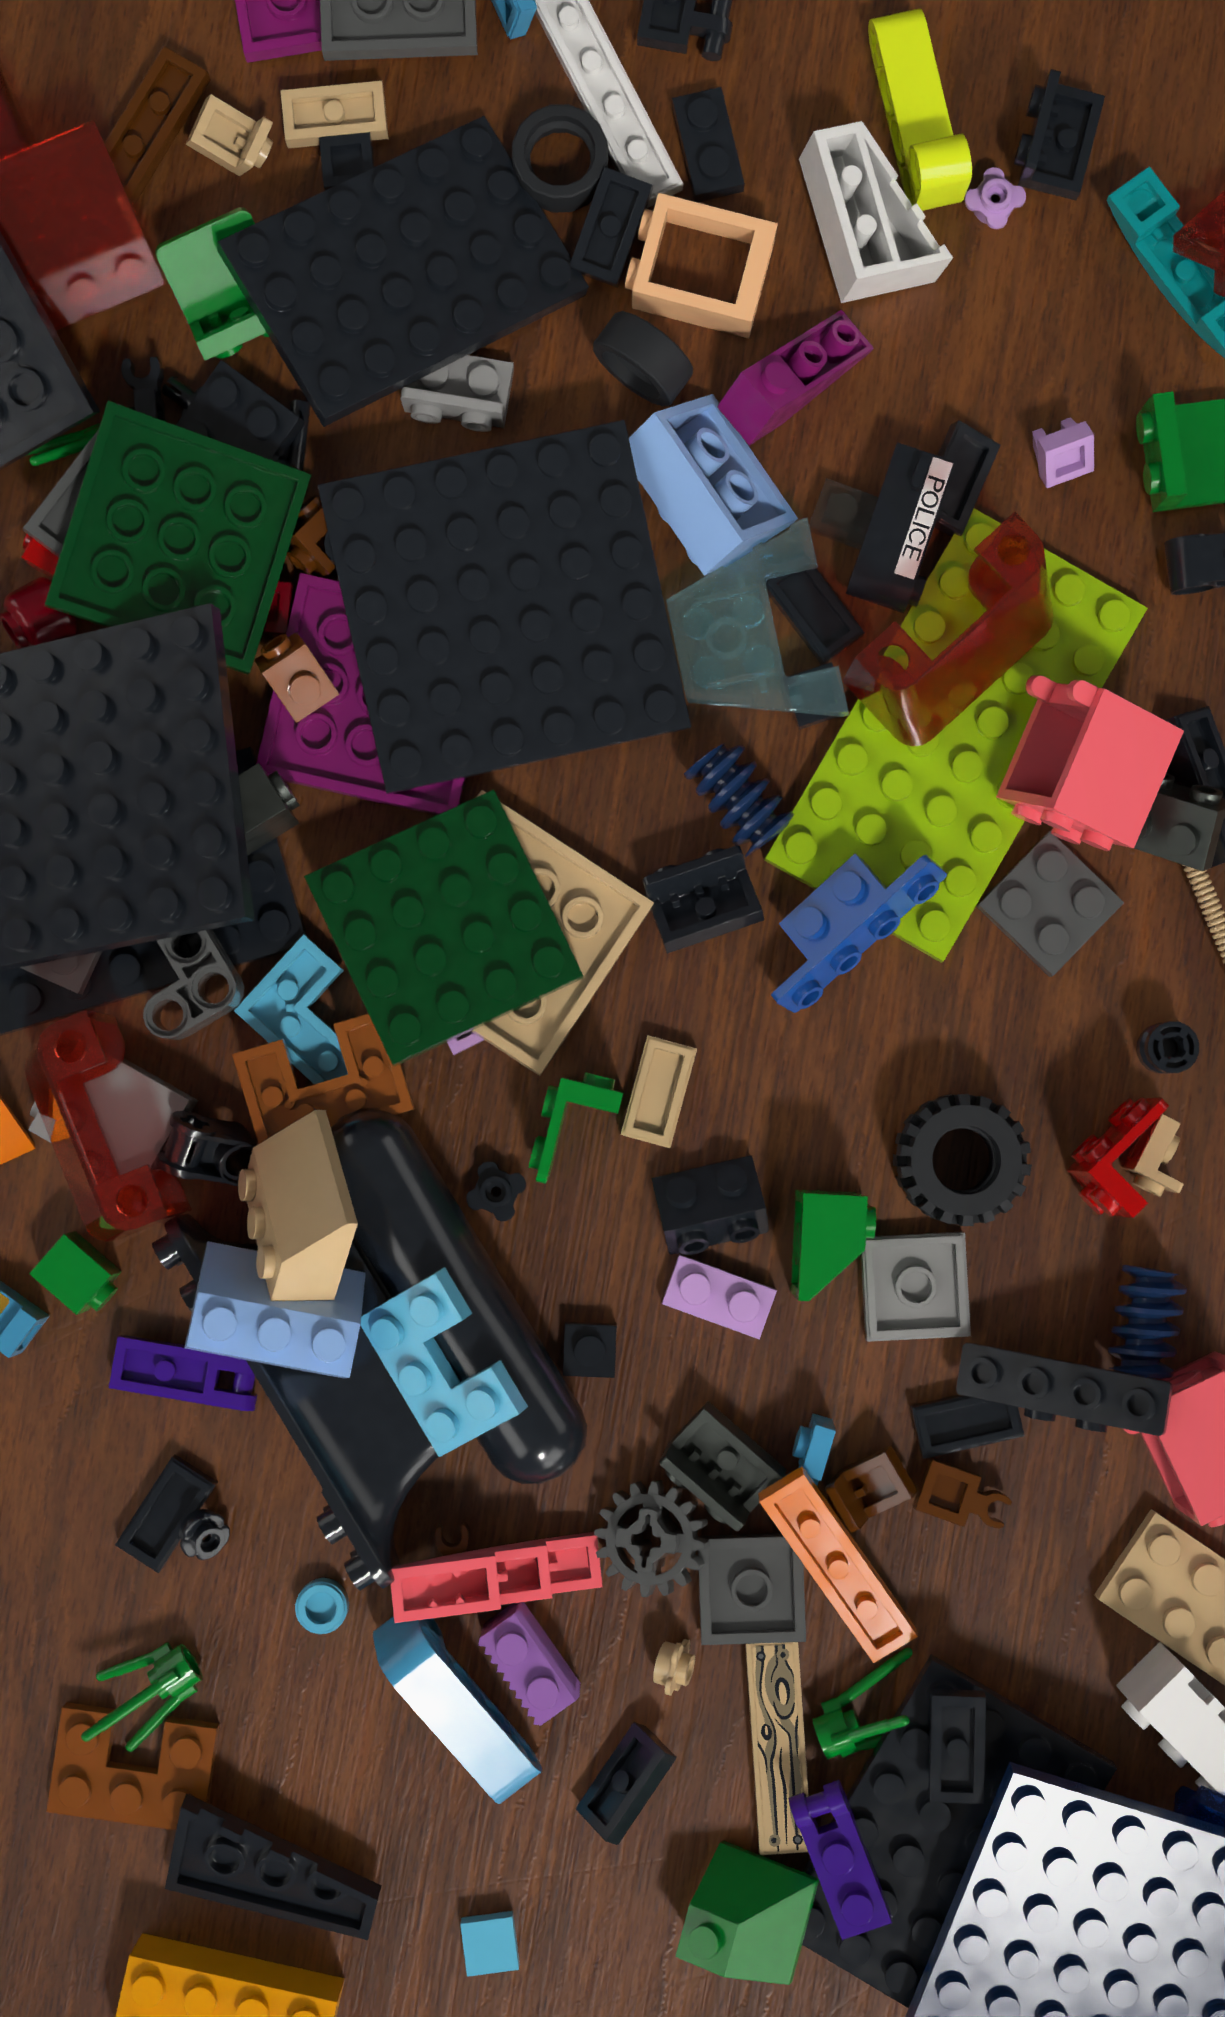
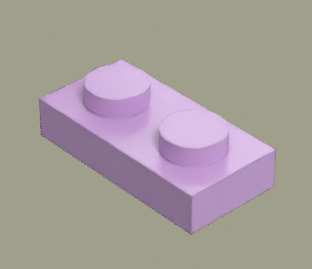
(719, 1296)

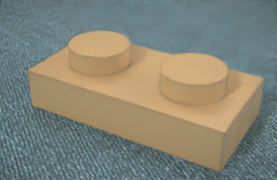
(333, 112)

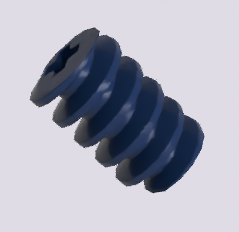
(739, 796)
(1147, 1322)

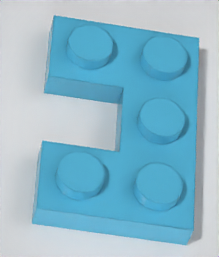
(281, 1010)
(405, 1342)

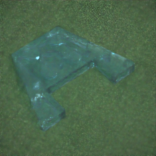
(730, 637)

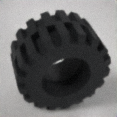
(1005, 1168)

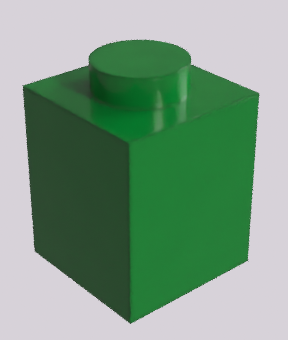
(77, 1274)

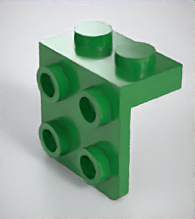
(205, 287)
(1182, 452)
(593, 1092)

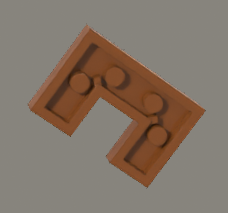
(278, 1102)
(96, 1788)

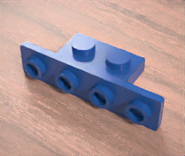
(845, 920)

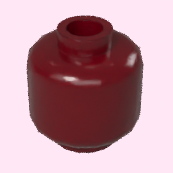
(31, 622)

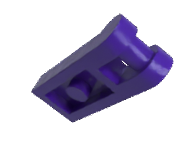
(180, 1373)
(841, 1861)

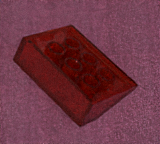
(74, 226)

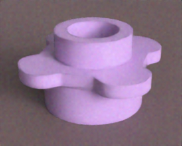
(994, 213)

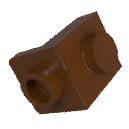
(308, 531)
(869, 1488)

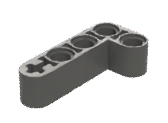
(190, 989)

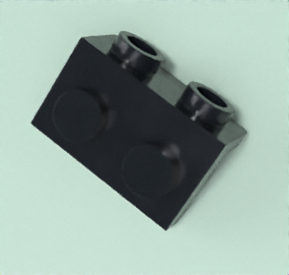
(1060, 139)
(702, 898)
(711, 1206)

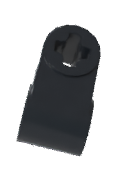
(1195, 563)
(202, 1146)

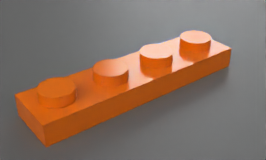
(837, 1564)

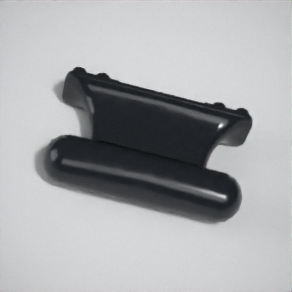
(360, 1427)

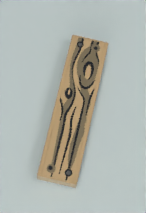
(776, 1743)

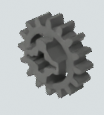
(648, 1559)

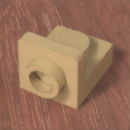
(1150, 1150)

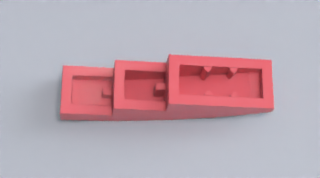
(495, 1577)

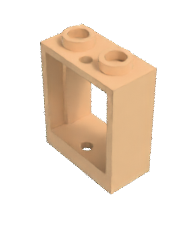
(687, 306)

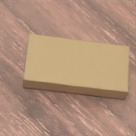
(658, 1091)

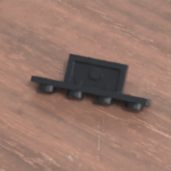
(1065, 1389)

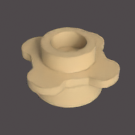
(674, 1666)

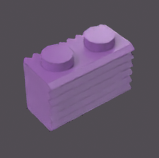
(529, 1662)

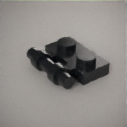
(671, 22)

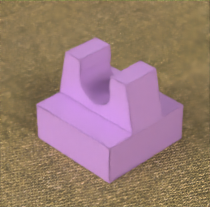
(1064, 452)

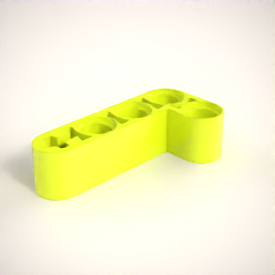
(930, 159)

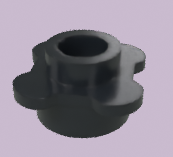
(510, 1187)

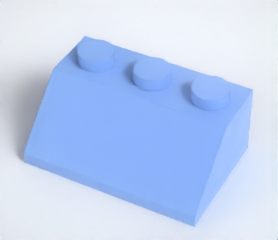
(707, 483)
(240, 1321)

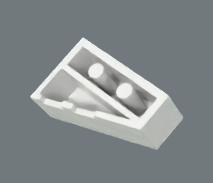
(865, 218)
(1182, 1711)

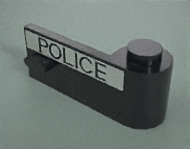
(901, 529)

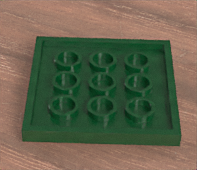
(176, 527)
(443, 927)

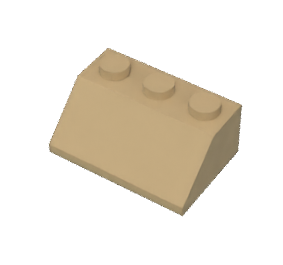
(299, 1211)

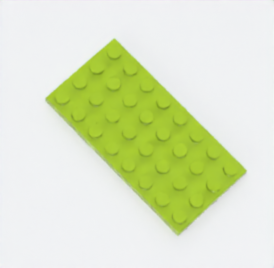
(941, 796)

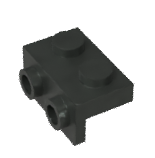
(1184, 824)
(720, 1466)

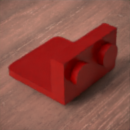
(1102, 1184)

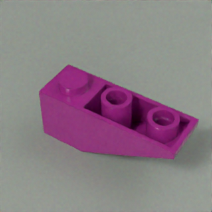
(792, 376)

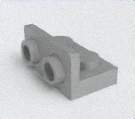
(465, 391)

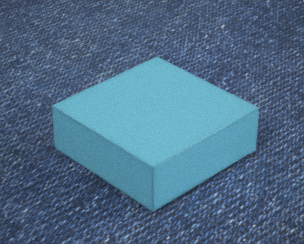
(490, 1943)

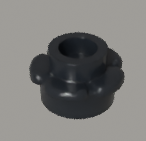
(196, 1527)

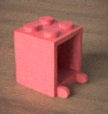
(1088, 764)
(1193, 1448)

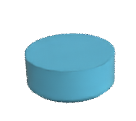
(322, 1606)

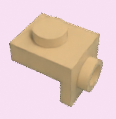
(230, 136)

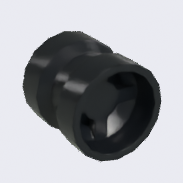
(1158, 1049)

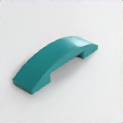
(1148, 222)

